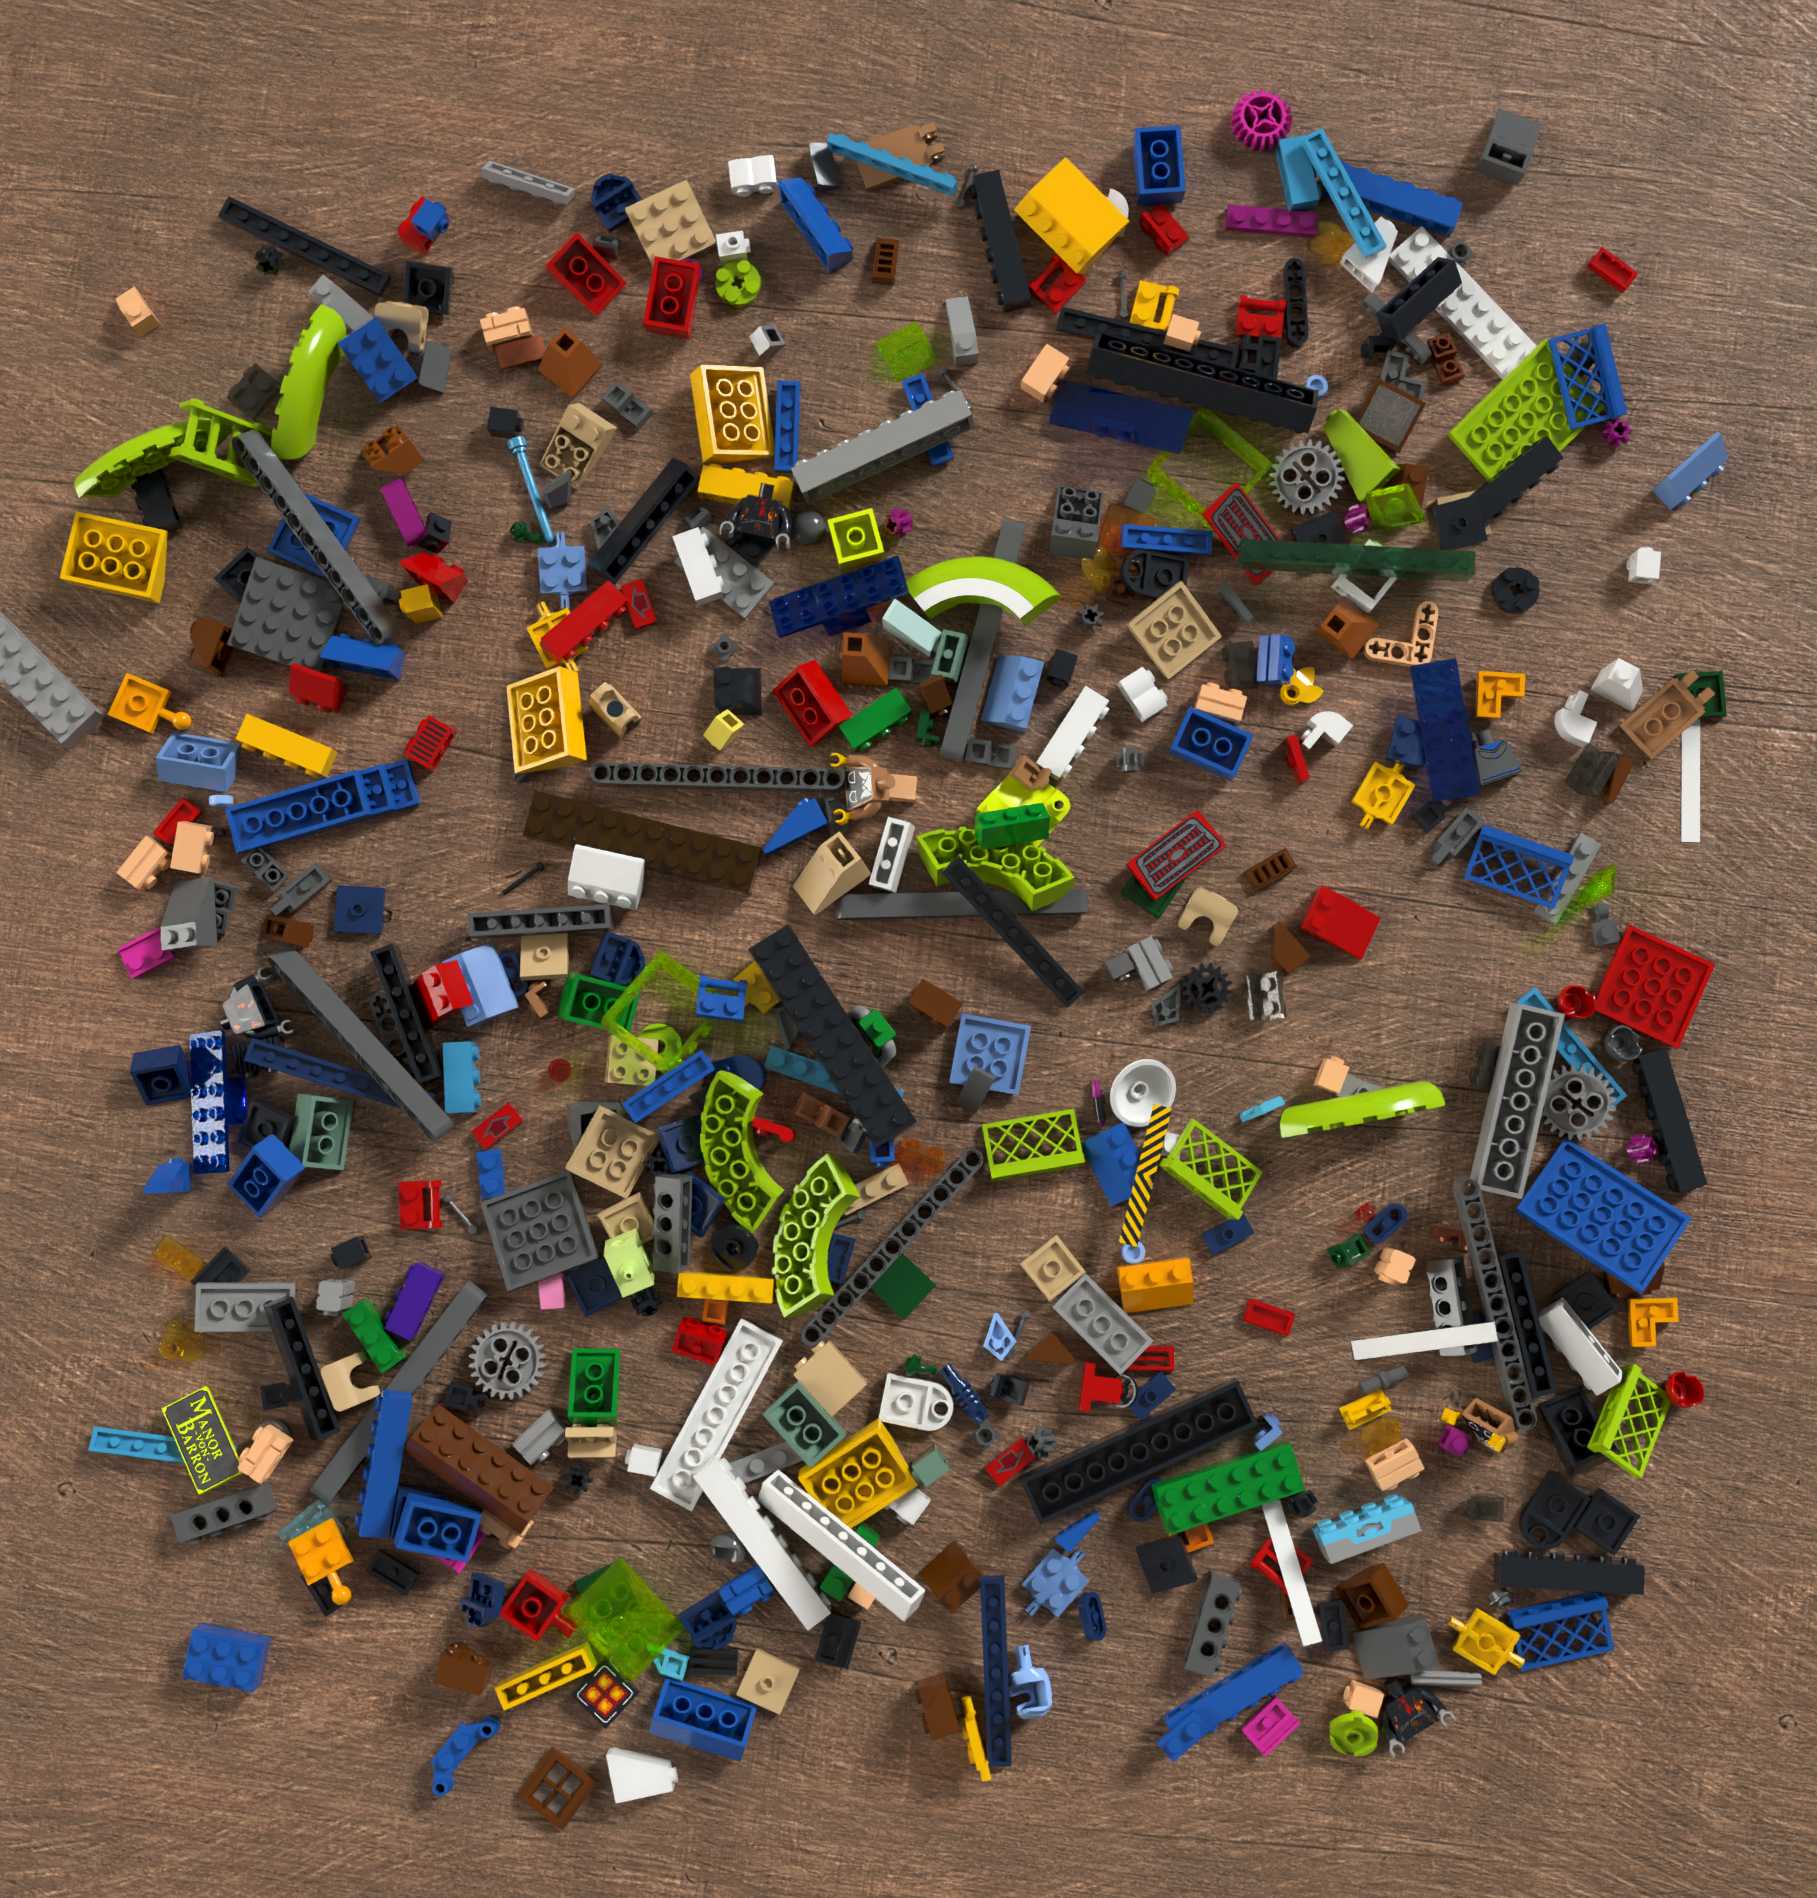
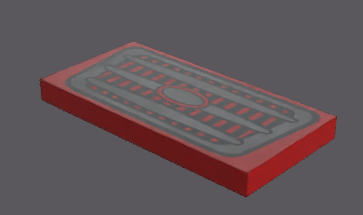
(1237, 518)
(1175, 855)

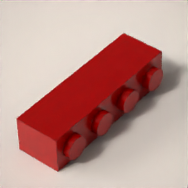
(583, 623)

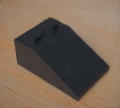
(1571, 1425)

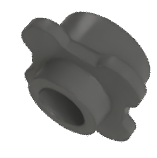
(1465, 252)
(724, 654)
(985, 1428)
(1501, 1598)

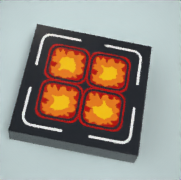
(605, 1693)

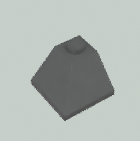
(580, 1115)

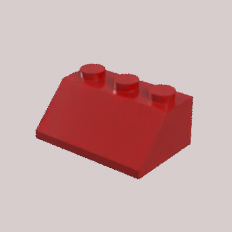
(812, 702)

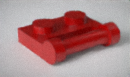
(1061, 289)
(1259, 324)
(766, 1128)
(413, 1204)
(1269, 1550)

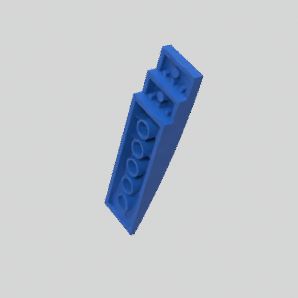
(323, 805)

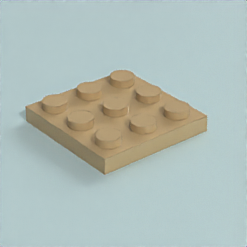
(671, 224)
(1174, 630)
(612, 1152)

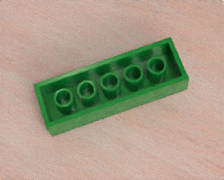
(1227, 1487)

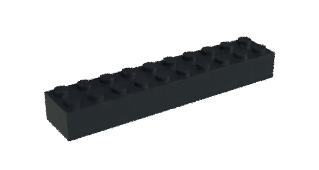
(1203, 382)
(832, 1037)
(1138, 1450)

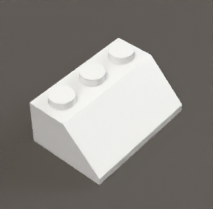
(606, 877)

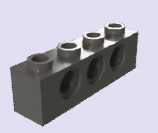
(679, 1212)
(1455, 1293)
(186, 1520)
(1215, 1586)

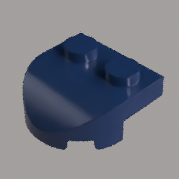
(610, 199)
(1406, 744)
(617, 959)
(744, 1067)
(483, 1601)
(709, 1622)

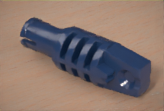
(965, 1394)

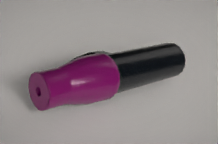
(1098, 1100)

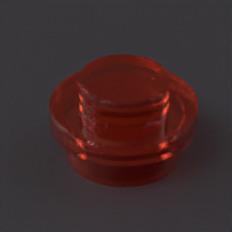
(559, 1070)
(1365, 1212)

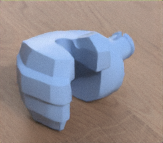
(1030, 1682)

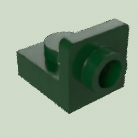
(925, 725)
(1348, 1251)

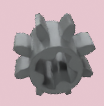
(1093, 612)
(1129, 760)
(1042, 1442)

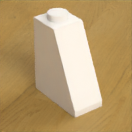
(1371, 270)
(1619, 683)
(639, 1775)

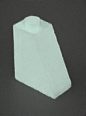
(911, 628)

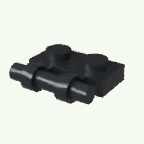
(1267, 355)
(752, 549)

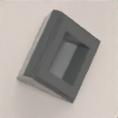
(607, 246)
(697, 517)

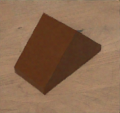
(1050, 1350)

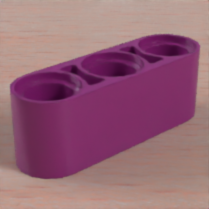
(404, 511)

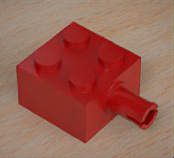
(536, 1607)

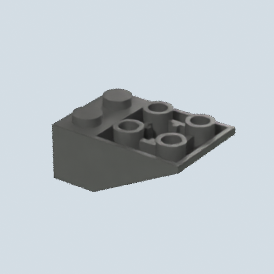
(1508, 147)
(1076, 522)

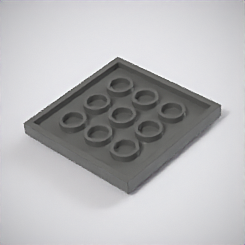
(285, 616)
(539, 1231)

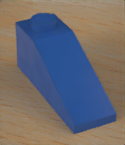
(800, 823)
(170, 1178)

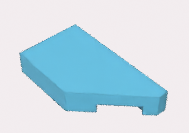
(1261, 1108)
(672, 1663)

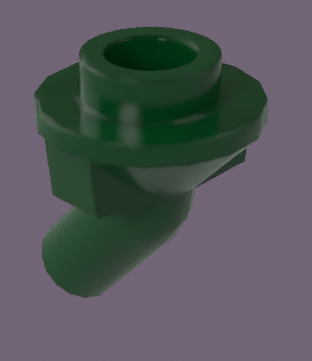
(520, 532)
(913, 1367)

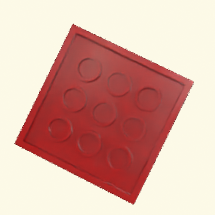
(1652, 986)

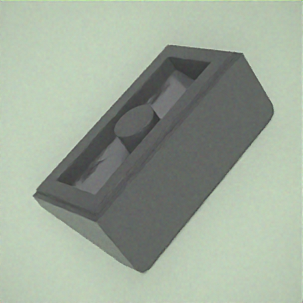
(823, 166)
(435, 367)

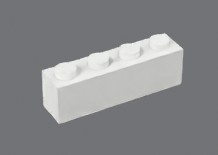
(1072, 733)
(1579, 1346)

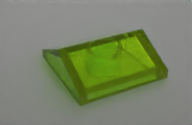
(906, 351)
(1394, 507)
(1598, 888)

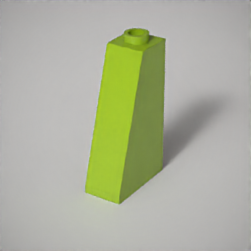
(1362, 459)

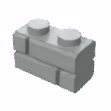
(1149, 963)
(335, 1296)
(540, 1437)

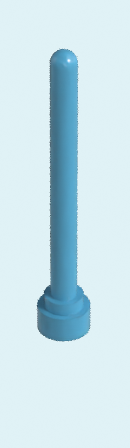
(518, 447)

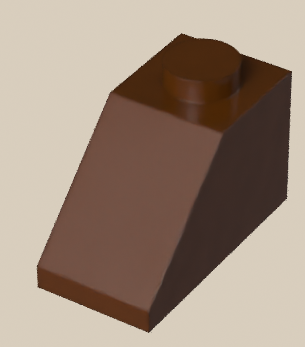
(936, 696)
(288, 931)
(1286, 950)

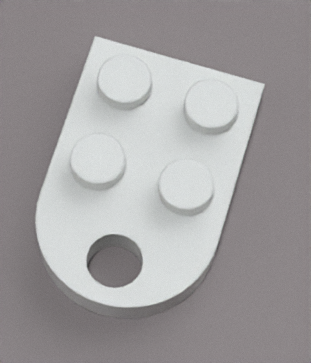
(912, 1403)

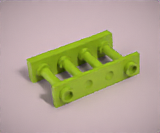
(208, 459)

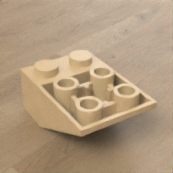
(577, 443)
(830, 873)

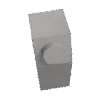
(332, 296)
(962, 331)

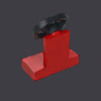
(1104, 1388)

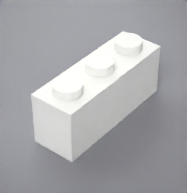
(699, 566)
(891, 855)

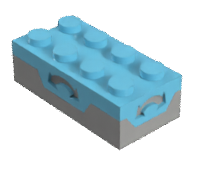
(1366, 1528)

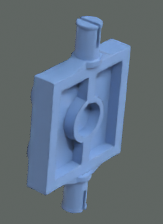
(562, 570)
(1055, 1582)

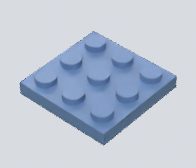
(992, 1046)

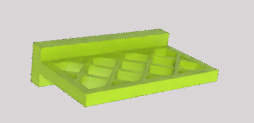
(1033, 1165)
(1205, 1188)
(1612, 1415)

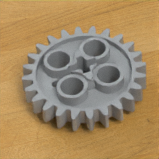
(1290, 491)
(1590, 1086)
(488, 1351)

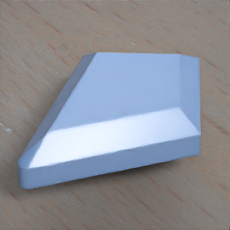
(999, 1338)

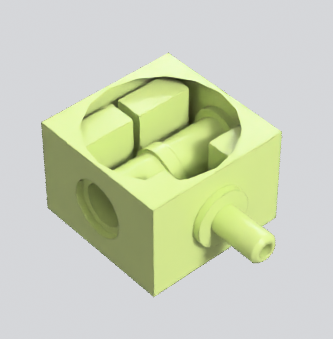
(629, 1262)

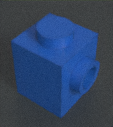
(431, 220)
(882, 1156)

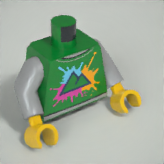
(875, 1032)

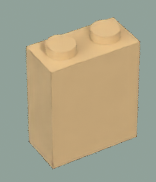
(829, 1377)

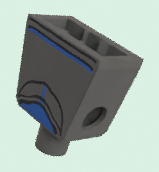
(1494, 760)

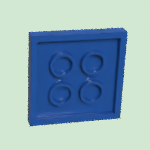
(289, 548)

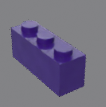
(414, 1300)

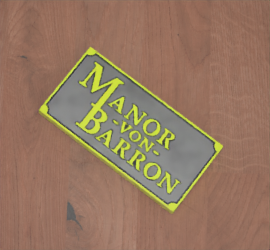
(203, 1440)

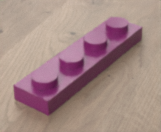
(1271, 221)

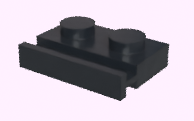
(223, 1269)
(838, 1640)

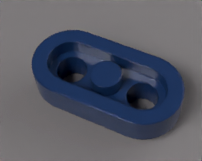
(513, 973)
(1385, 1223)
(1145, 1498)
(1092, 1616)

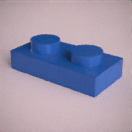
(491, 1173)
(1183, 1735)

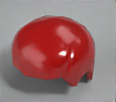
(1576, 1003)
(1684, 1390)

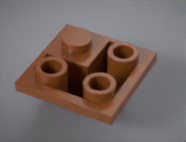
(569, 363)
(392, 452)
(1347, 628)
(865, 660)

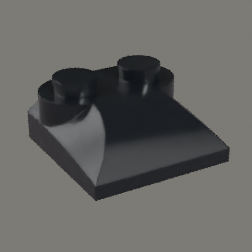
(428, 286)
(236, 574)
(737, 690)

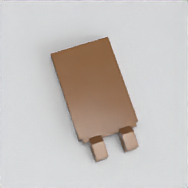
(902, 143)
(1665, 715)

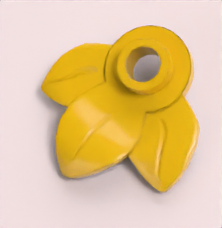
(1302, 685)

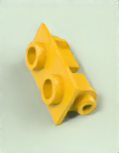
(1365, 1409)

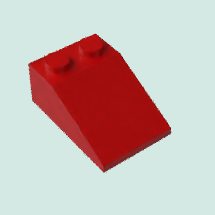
(584, 273)
(672, 298)
(431, 570)
(1339, 922)
(442, 992)

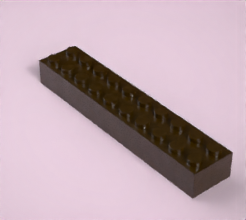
(662, 845)

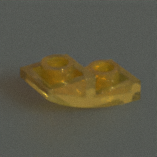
(178, 1258)

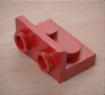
(1163, 229)
(699, 1341)

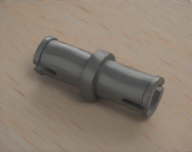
(1383, 1380)

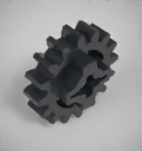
(1215, 992)

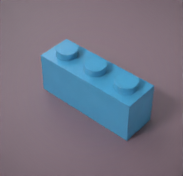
(1297, 175)
(461, 1077)

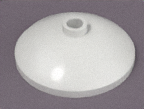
(1154, 1084)

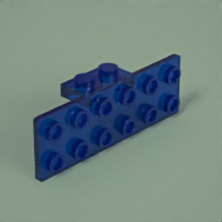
(1121, 417)
(840, 601)
(1444, 730)
(215, 1102)

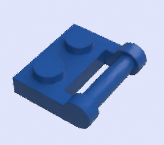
(721, 1006)

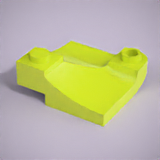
(1013, 794)

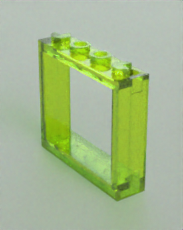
(1229, 439)
(683, 975)

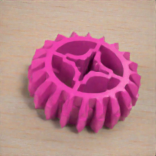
(1256, 108)

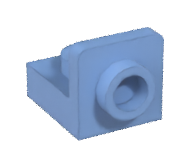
(1264, 1435)

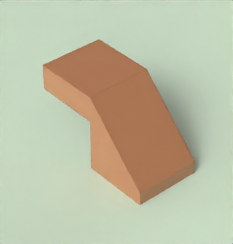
(820, 1114)

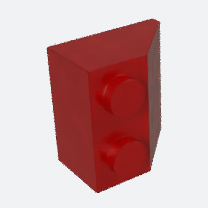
(316, 688)

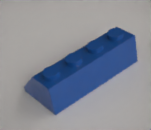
(814, 223)
(703, 1719)

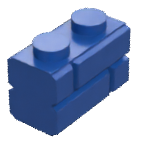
(1275, 660)
(746, 1590)

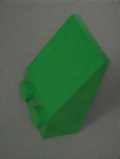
(589, 999)
(594, 1387)

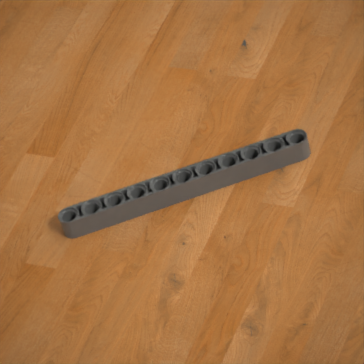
(315, 536)
(979, 654)
(707, 771)
(946, 905)
(360, 1042)
(887, 1257)
(1487, 1293)
(409, 1380)

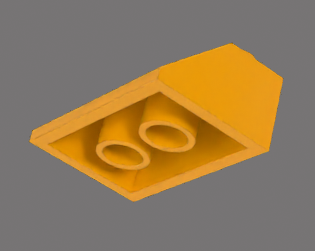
(1155, 1284)

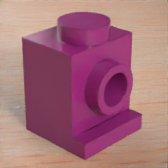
(1454, 1440)

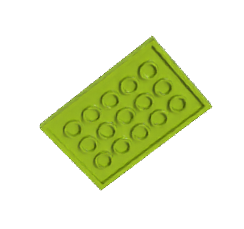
(1519, 413)

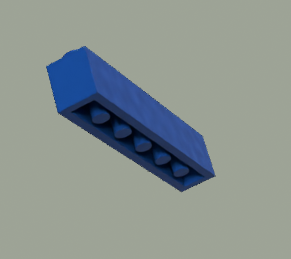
(1404, 201)
(384, 1463)
(1241, 1688)

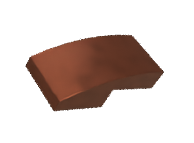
(520, 352)
(1445, 359)
(1446, 1234)

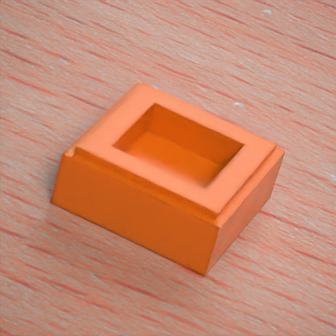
(715, 1311)

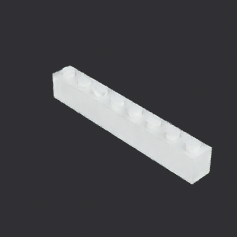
(762, 1541)
(841, 1545)

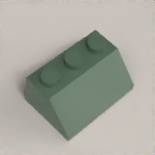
(321, 1131)
(804, 1424)

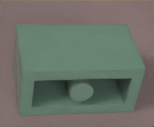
(951, 656)
(929, 1466)

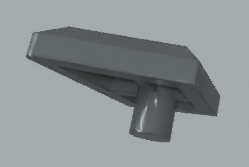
(558, 491)
(603, 526)
(1167, 1008)

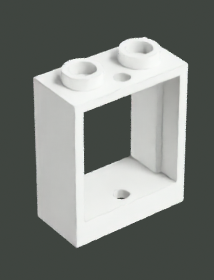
(1355, 595)

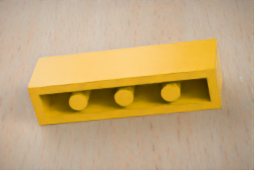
(734, 484)
(287, 746)
(726, 1287)
(545, 1676)

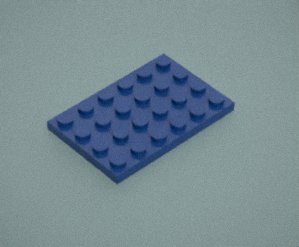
(1603, 1215)

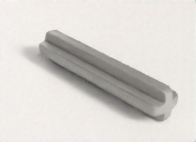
(1446, 1678)

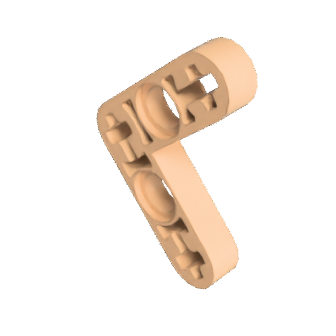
(1408, 649)

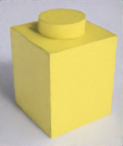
(723, 730)

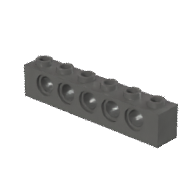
(540, 921)

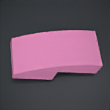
(552, 1292)

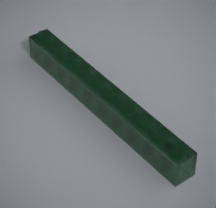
(1356, 560)

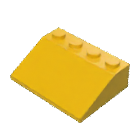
(1072, 216)
(732, 413)
(116, 557)
(546, 721)
(859, 1475)

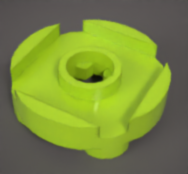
(750, 287)
(667, 1036)
(1353, 1723)

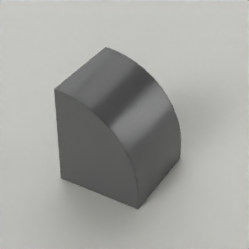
(1141, 495)

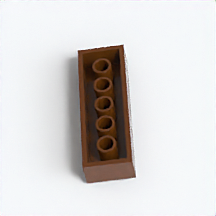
(478, 1469)

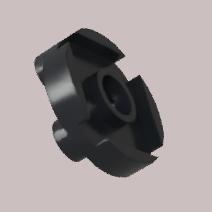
(1527, 584)
(742, 1238)

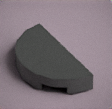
(1233, 602)
(831, 805)

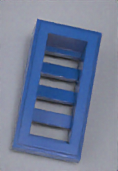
(1075, 1532)

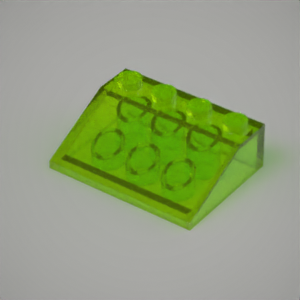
(623, 1619)

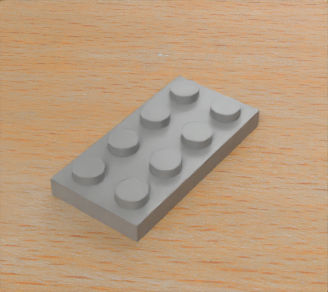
(742, 581)
(236, 1305)
(1102, 1323)

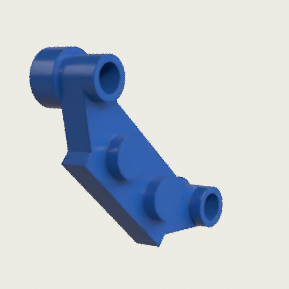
(456, 1750)

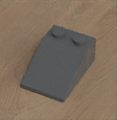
(190, 916)
(1395, 1648)

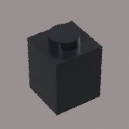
(504, 423)
(1062, 668)
(350, 1252)

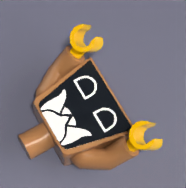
(865, 787)
(1486, 1425)

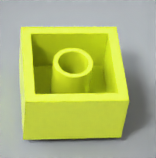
(856, 539)

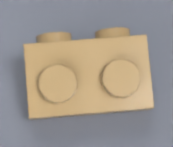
(591, 1441)

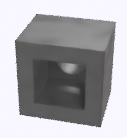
(767, 340)
(1119, 967)

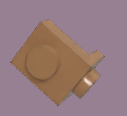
(1030, 774)
(536, 1004)

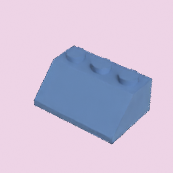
(1692, 473)
(1012, 692)
(198, 761)
(486, 984)

